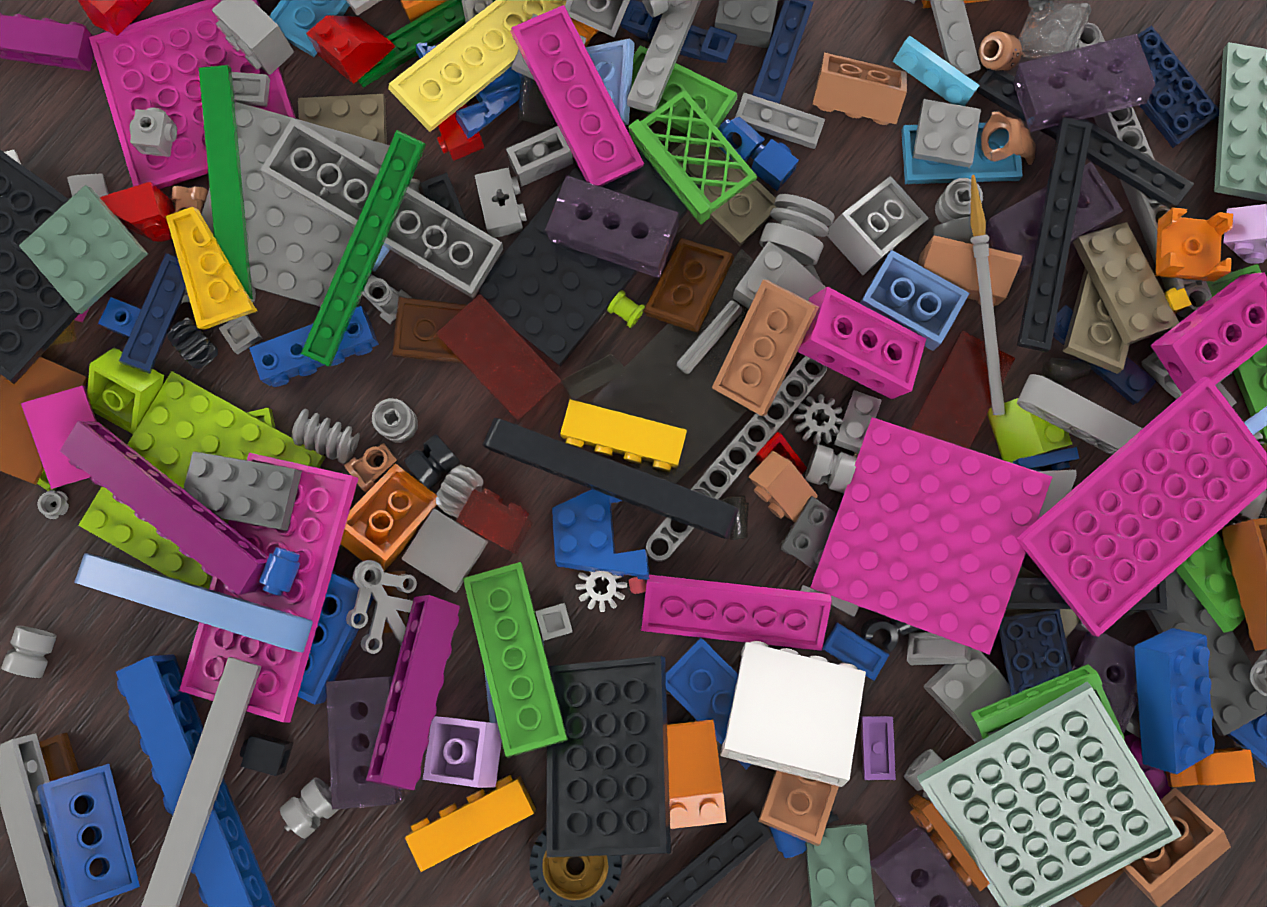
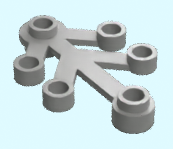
(385, 605)

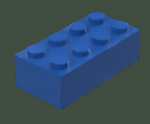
(1174, 700)

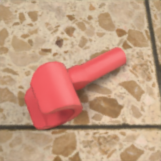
(637, 585)

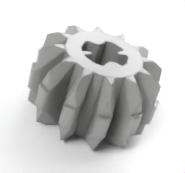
(826, 413)
(457, 489)

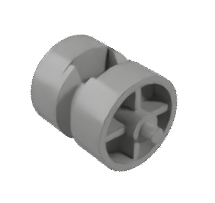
(304, 813)

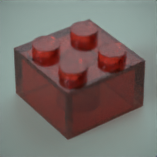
(495, 521)

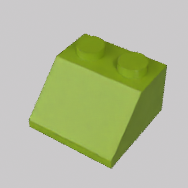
(121, 391)
(1025, 434)

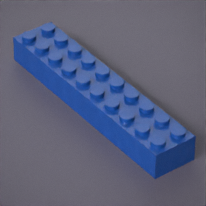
(170, 737)

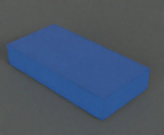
(855, 650)

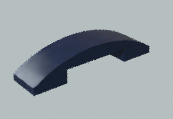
(700, 44)

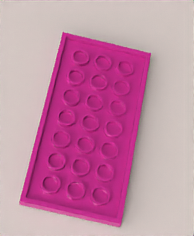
(1148, 506)
(315, 535)

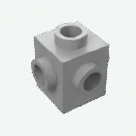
(153, 132)

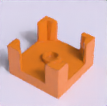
(1192, 246)

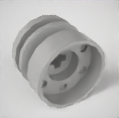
(799, 223)

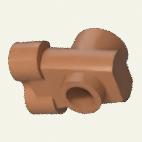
(188, 197)
(366, 469)

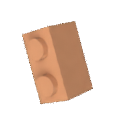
(782, 486)

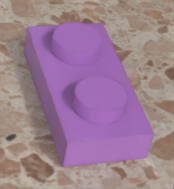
(877, 748)

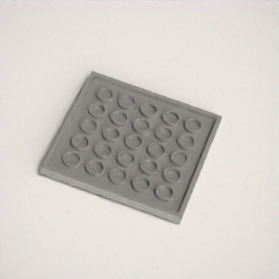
(289, 239)

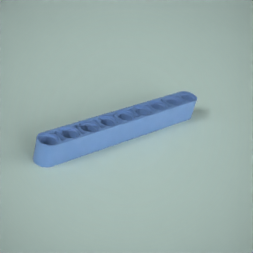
(195, 602)

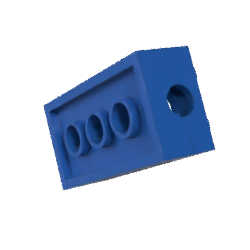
(329, 654)
(110, 839)

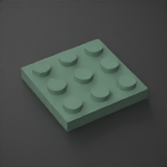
(83, 249)

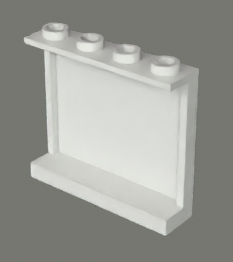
(794, 713)

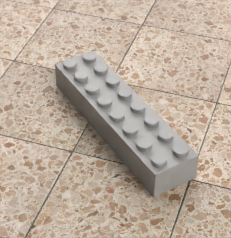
(421, 228)

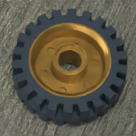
(569, 887)

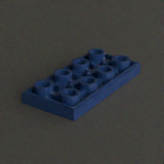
(1177, 101)
(1033, 649)

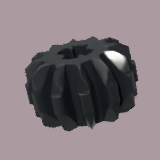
(192, 343)

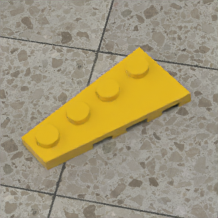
(208, 276)

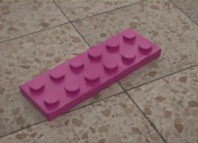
(577, 97)
(735, 612)

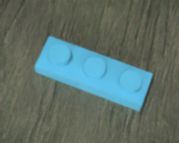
(935, 72)

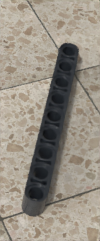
(611, 478)

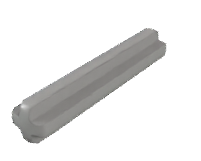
(709, 337)

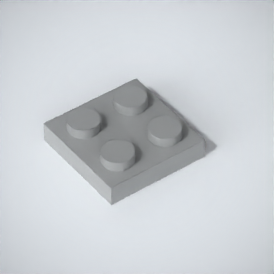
(946, 133)

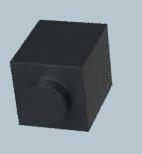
(265, 754)

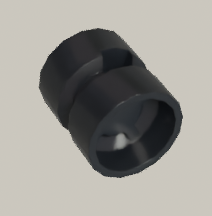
(432, 461)

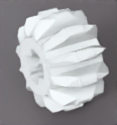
(590, 584)

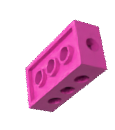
(1217, 334)
(862, 344)

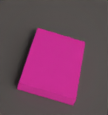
(51, 423)

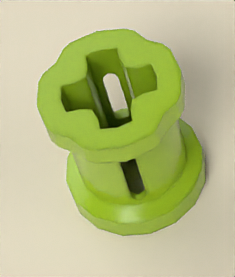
(626, 308)

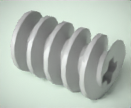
(323, 438)

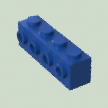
(282, 357)

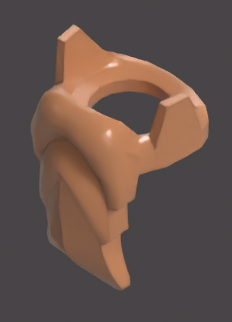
(1019, 141)

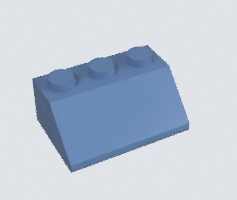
(914, 298)

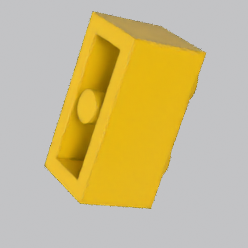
(1177, 299)

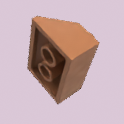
(860, 89)
(956, 264)
(1180, 861)

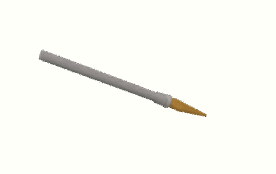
(981, 253)

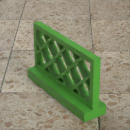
(668, 165)
(1021, 704)

